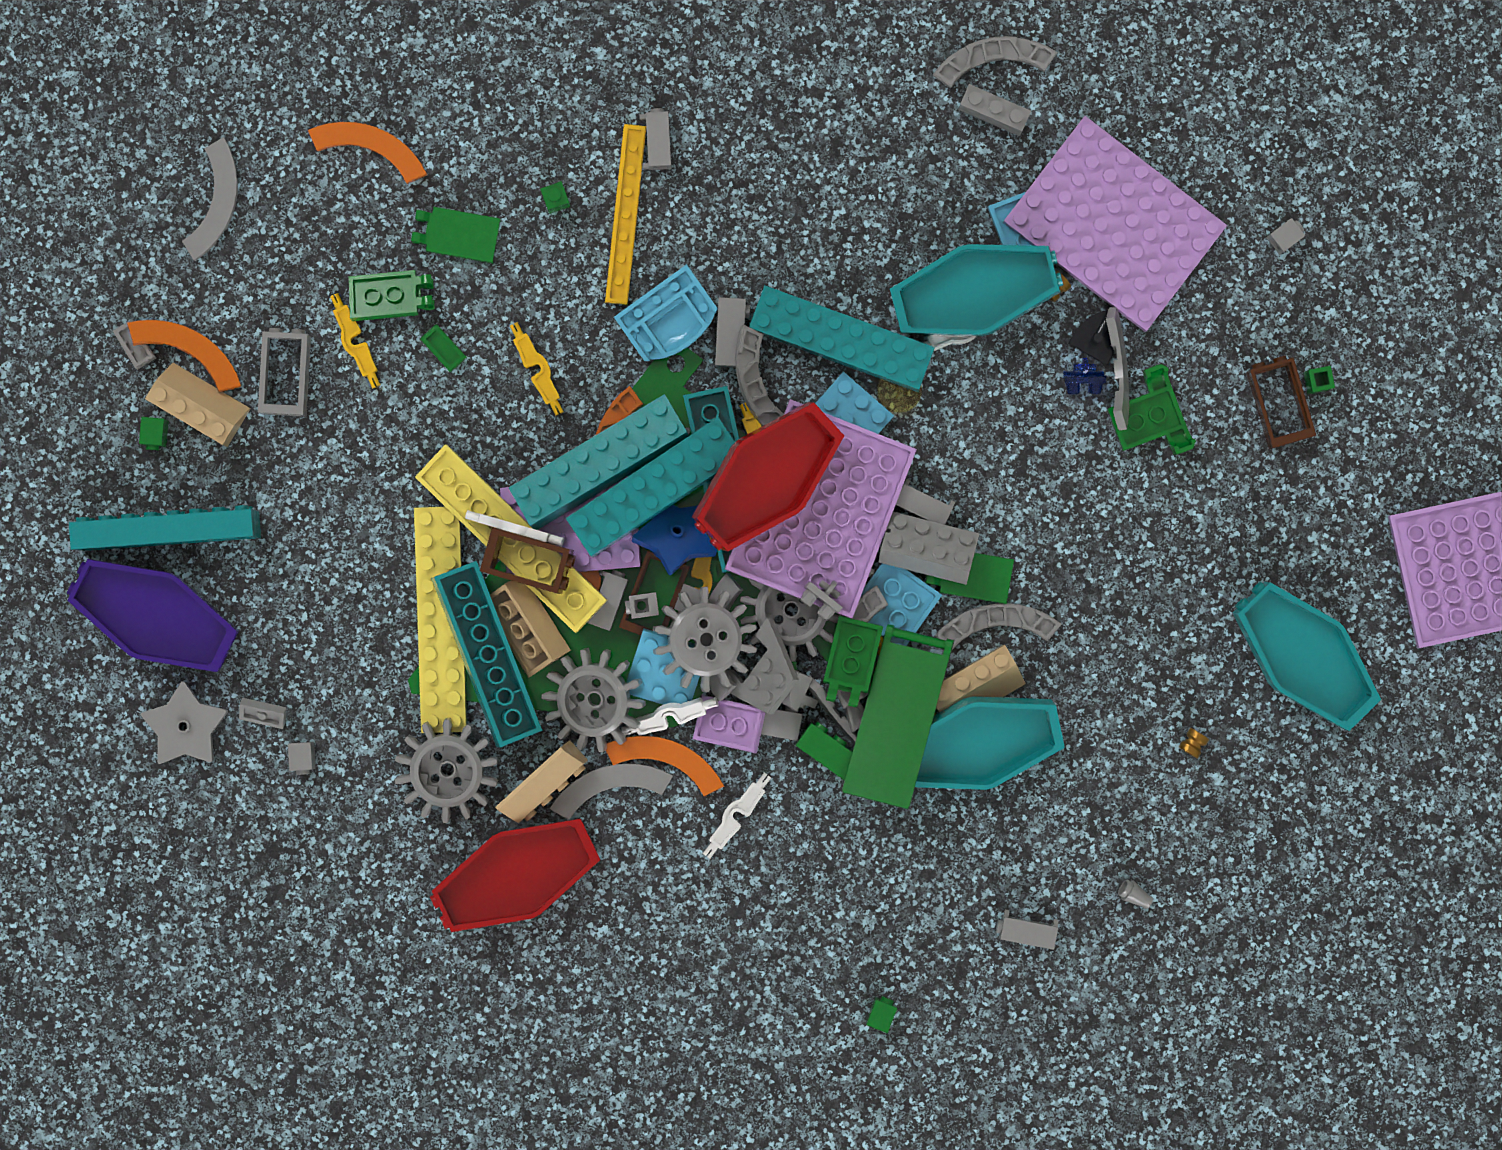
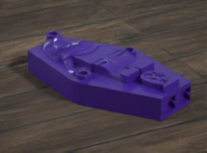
(152, 615)

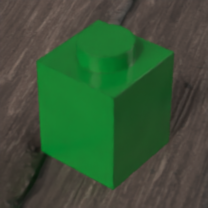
(555, 197)
(1319, 380)
(153, 433)
(881, 1013)

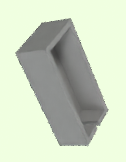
(928, 548)

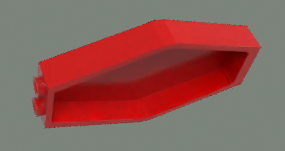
(767, 476)
(515, 875)

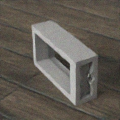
(285, 410)

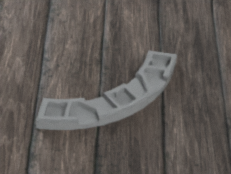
(993, 50)
(222, 203)
(749, 377)
(1121, 403)
(730, 585)
(867, 608)
(998, 615)
(829, 707)
(607, 778)

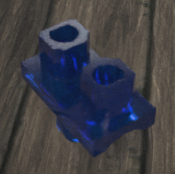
(1084, 374)

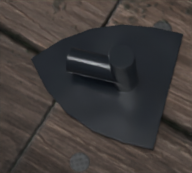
(1094, 338)

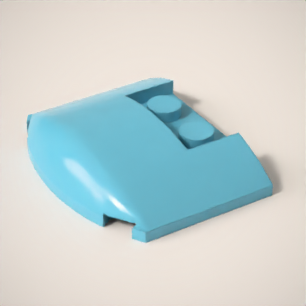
(668, 316)

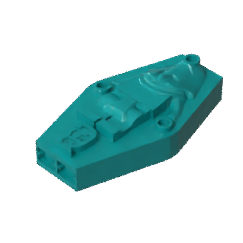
(976, 290)
(1306, 655)
(988, 741)

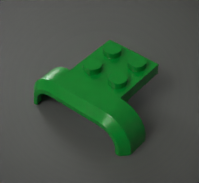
(1155, 415)

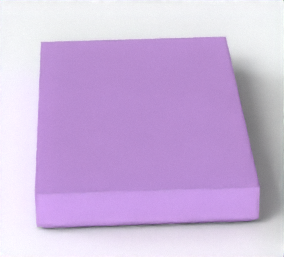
(731, 725)

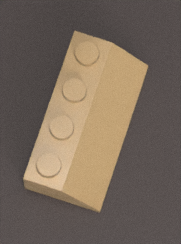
(198, 404)
(528, 627)
(988, 676)
(542, 783)

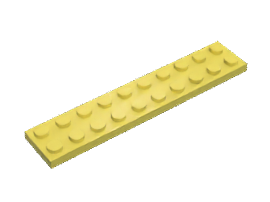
(462, 490)
(440, 662)

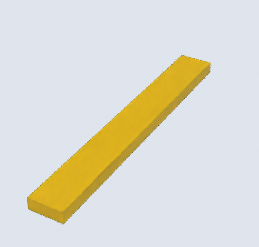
(625, 214)

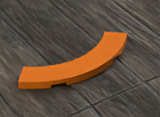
(370, 138)
(189, 342)
(621, 407)
(670, 752)

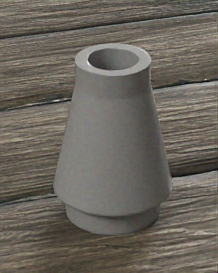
(1134, 894)

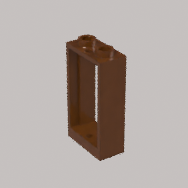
(1309, 430)
(492, 552)
(636, 628)

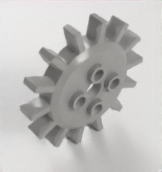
(687, 627)
(791, 633)
(579, 714)
(446, 792)

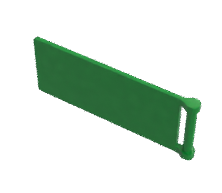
(897, 719)

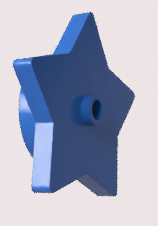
(674, 538)

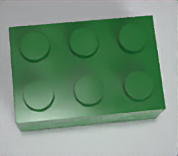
(825, 749)

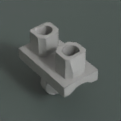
(813, 592)

